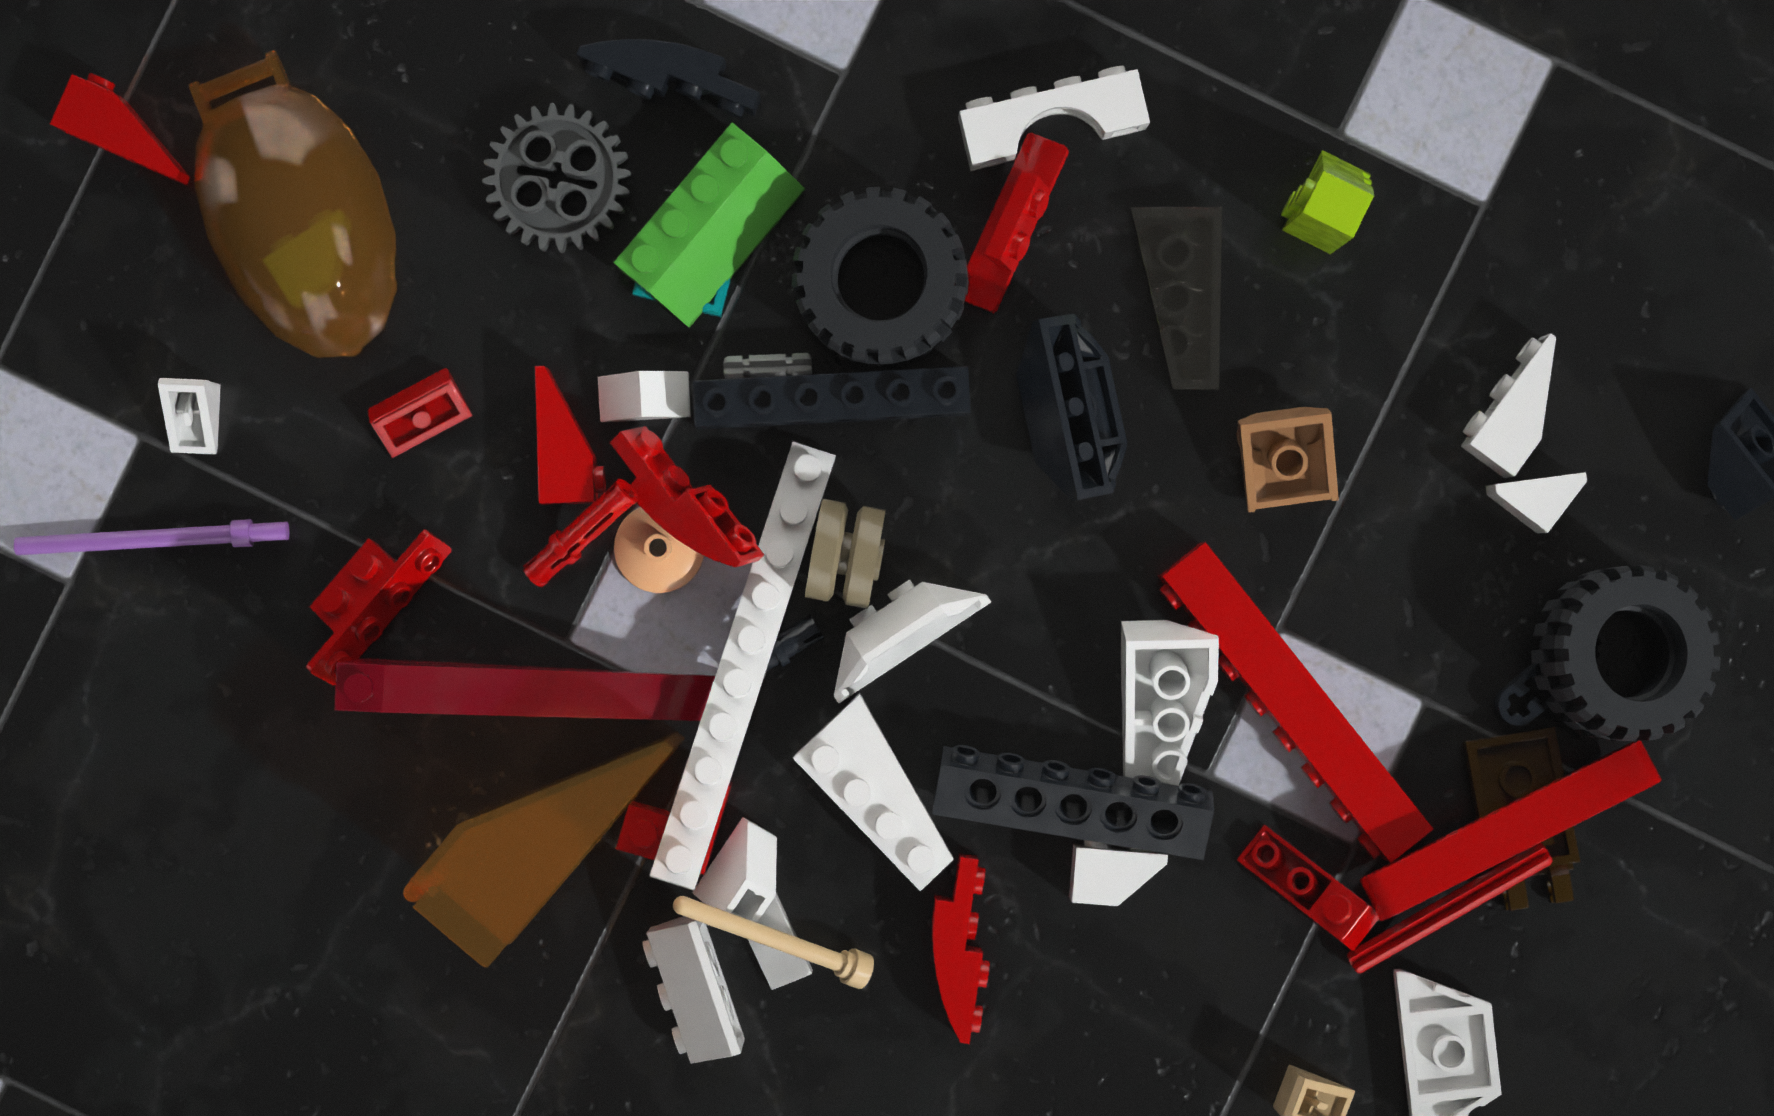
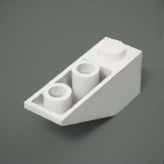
(1516, 417)

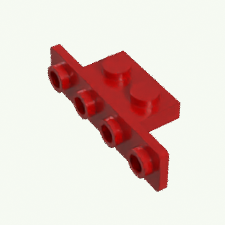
(1013, 220)
(369, 596)

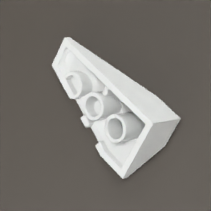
(1164, 690)

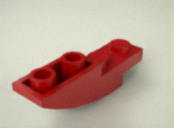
(689, 514)
(957, 965)

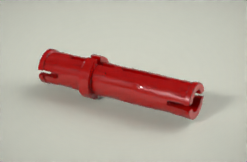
(567, 545)

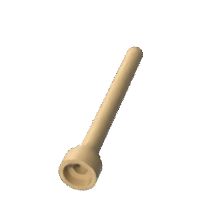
(851, 966)

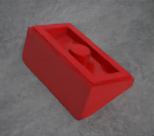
(418, 412)

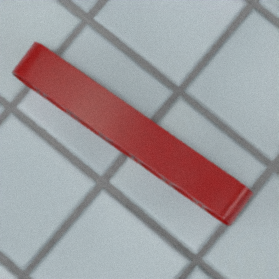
(1510, 830)

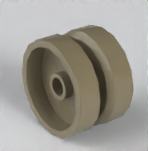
(846, 553)

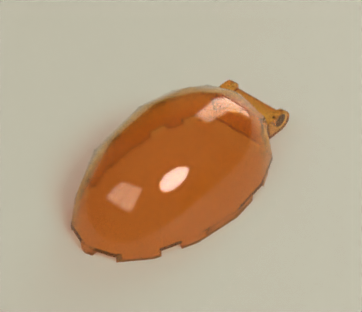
(294, 212)

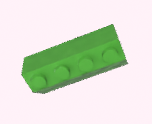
(710, 225)

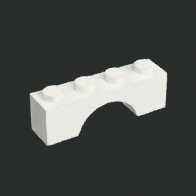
(1109, 104)

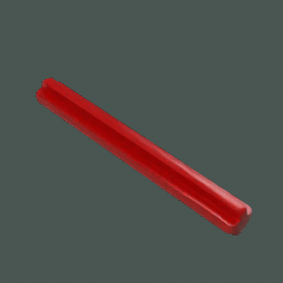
(1449, 908)

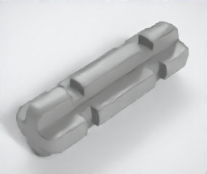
(767, 365)

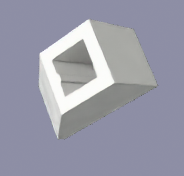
(742, 873)
(1110, 873)

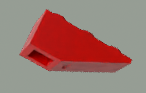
(1309, 887)

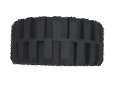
(880, 215)
(1680, 647)

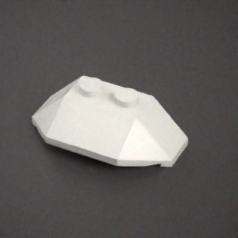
(900, 630)

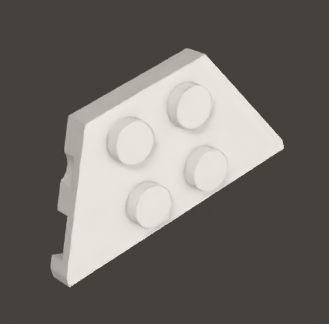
(1445, 1047)

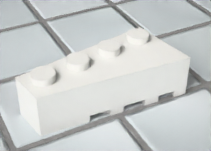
(869, 784)

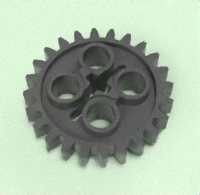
(566, 138)

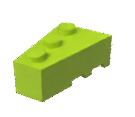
(1329, 203)

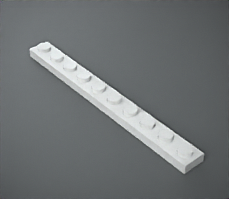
(742, 667)

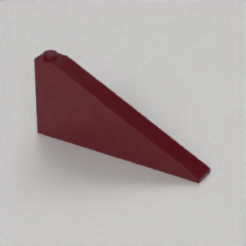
(517, 690)

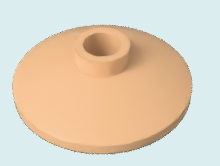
(644, 569)

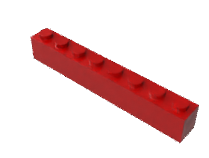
(1296, 704)

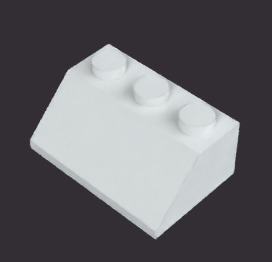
(694, 990)

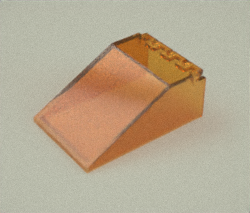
(517, 853)

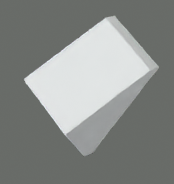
(644, 396)
(191, 414)
(1538, 501)

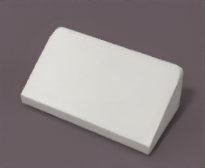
(777, 965)

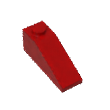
(108, 121)
(565, 458)

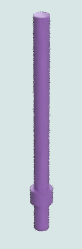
(239, 533)

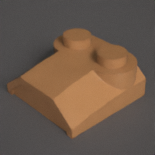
(1288, 457)

